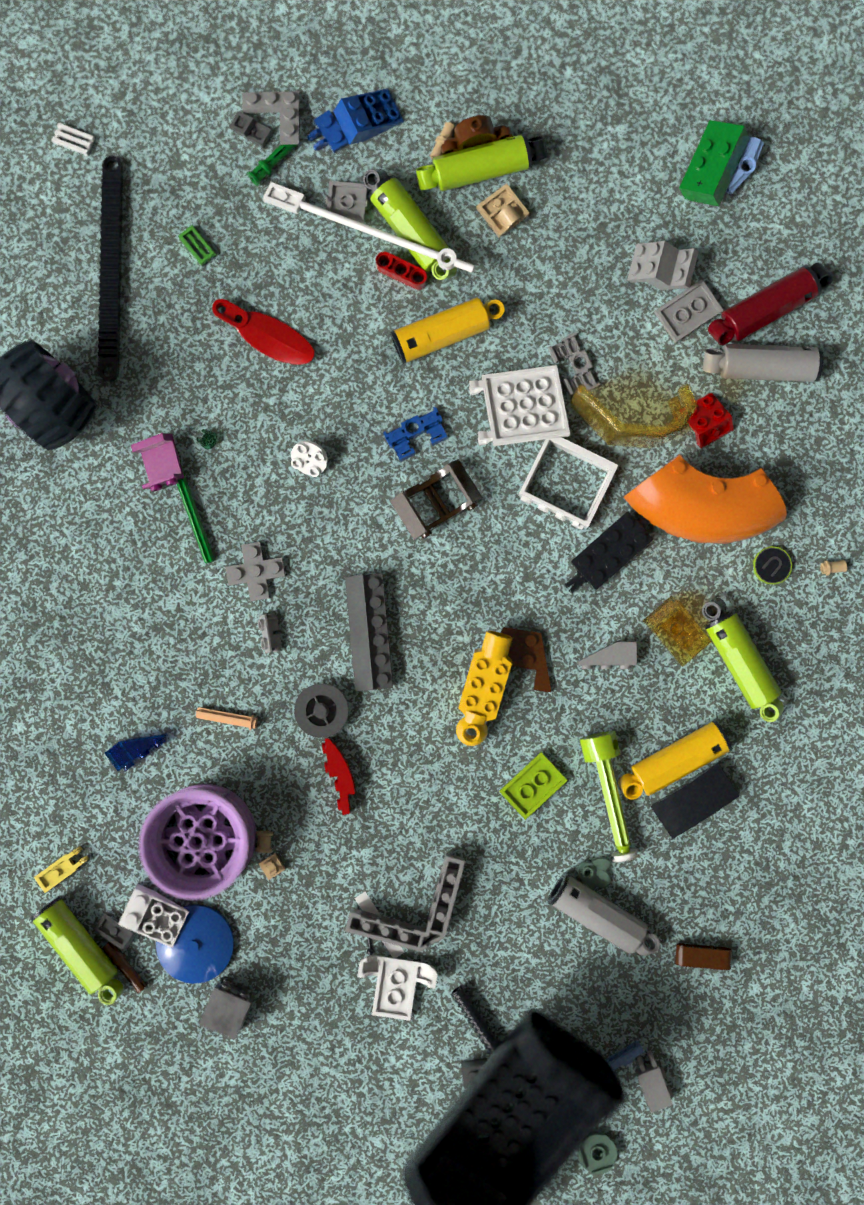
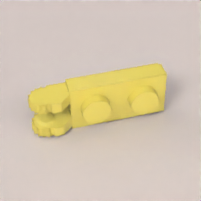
(59, 870)

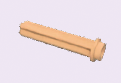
(227, 718)

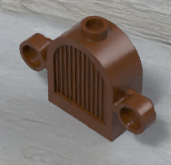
(475, 132)

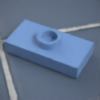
(625, 1056)

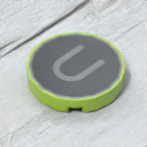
(772, 565)

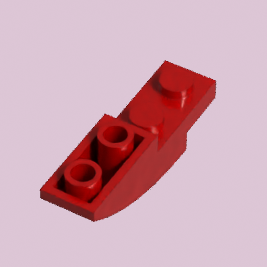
(338, 767)

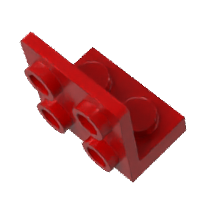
(710, 420)

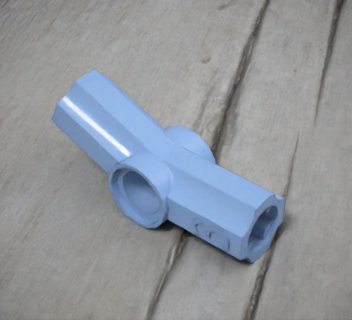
(749, 158)

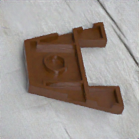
(529, 653)

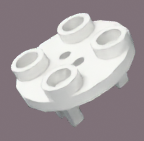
(307, 464)

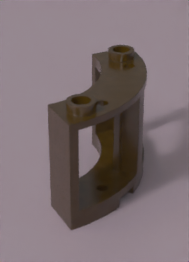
(411, 517)

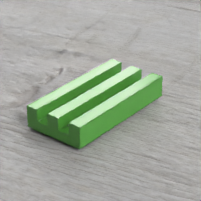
(207, 258)

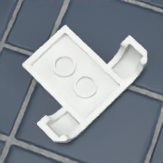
(396, 983)

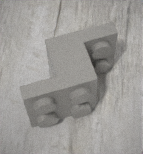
(662, 265)

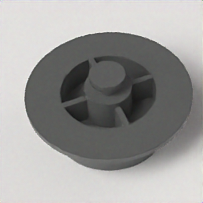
(321, 710)

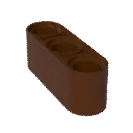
(703, 956)

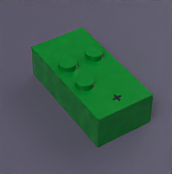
(714, 162)

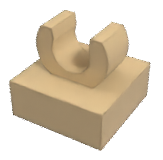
(272, 866)

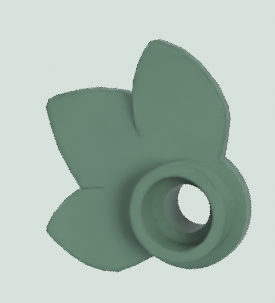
(597, 875)

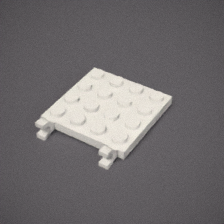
(522, 406)

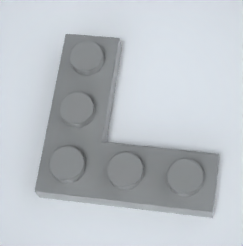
(285, 103)

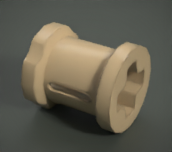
(264, 841)

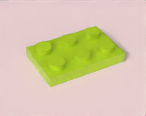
(533, 785)

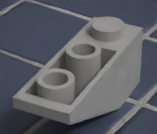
(614, 654)

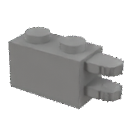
(653, 1085)

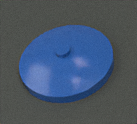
(200, 948)

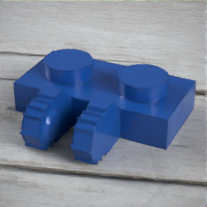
(331, 132)

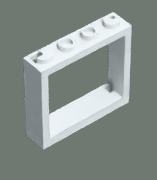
(583, 454)

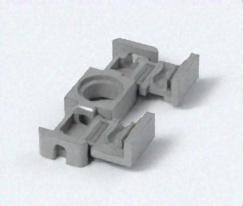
(572, 349)

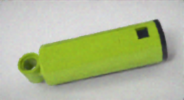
(78, 950)

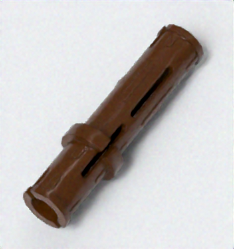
(124, 966)

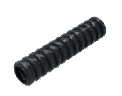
(476, 1019)

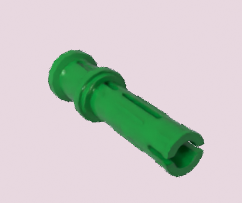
(264, 168)

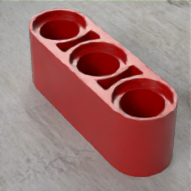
(396, 263)

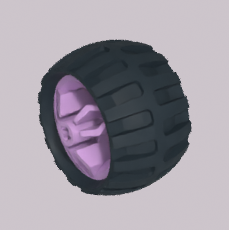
(43, 396)

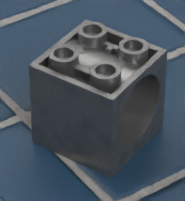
(227, 1008)

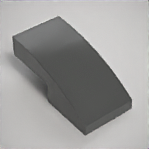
(250, 129)

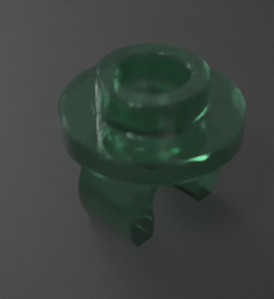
(208, 440)

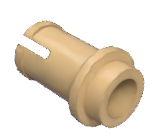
(833, 567)

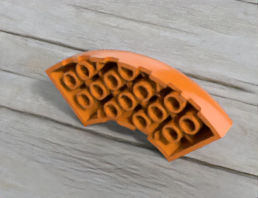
(707, 506)

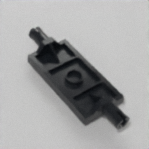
(610, 552)

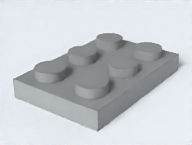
(688, 311)

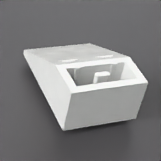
(153, 916)

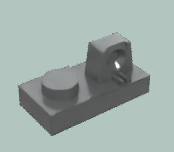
(116, 934)

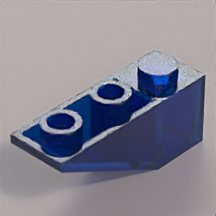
(127, 751)

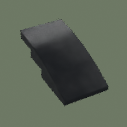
(695, 800)

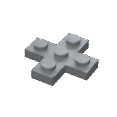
(255, 571)

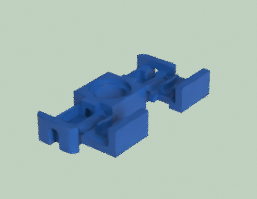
(399, 435)

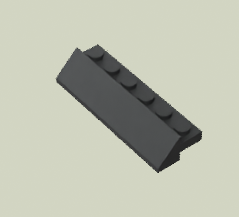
(369, 632)

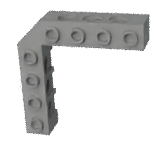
(411, 935)

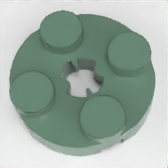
(607, 1158)

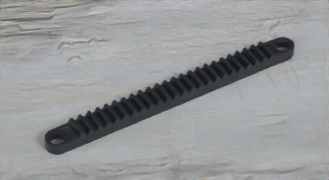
(110, 268)

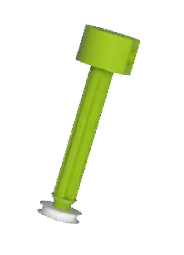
(600, 749)

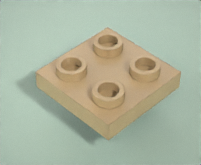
(502, 210)

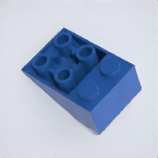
(367, 115)

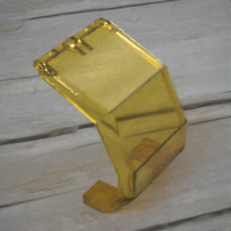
(633, 435)

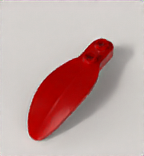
(266, 334)

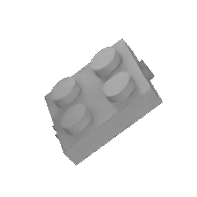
(347, 200)

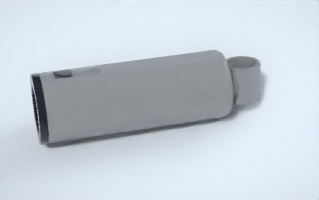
(765, 362)
(602, 916)

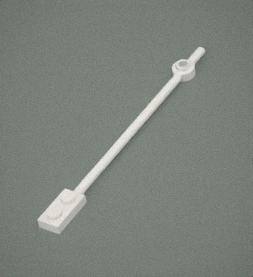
(294, 201)

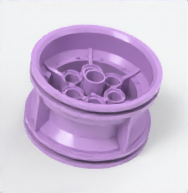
(179, 877)

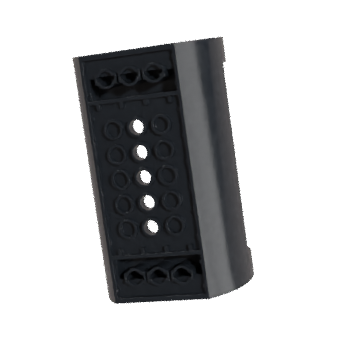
(534, 1135)

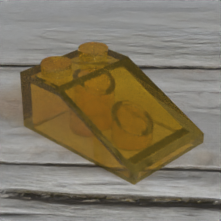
(677, 630)

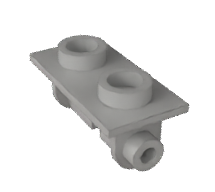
(269, 640)

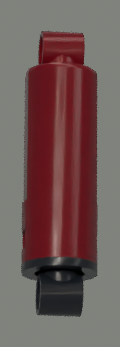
(770, 303)

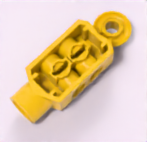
(484, 687)

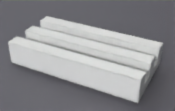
(58, 133)

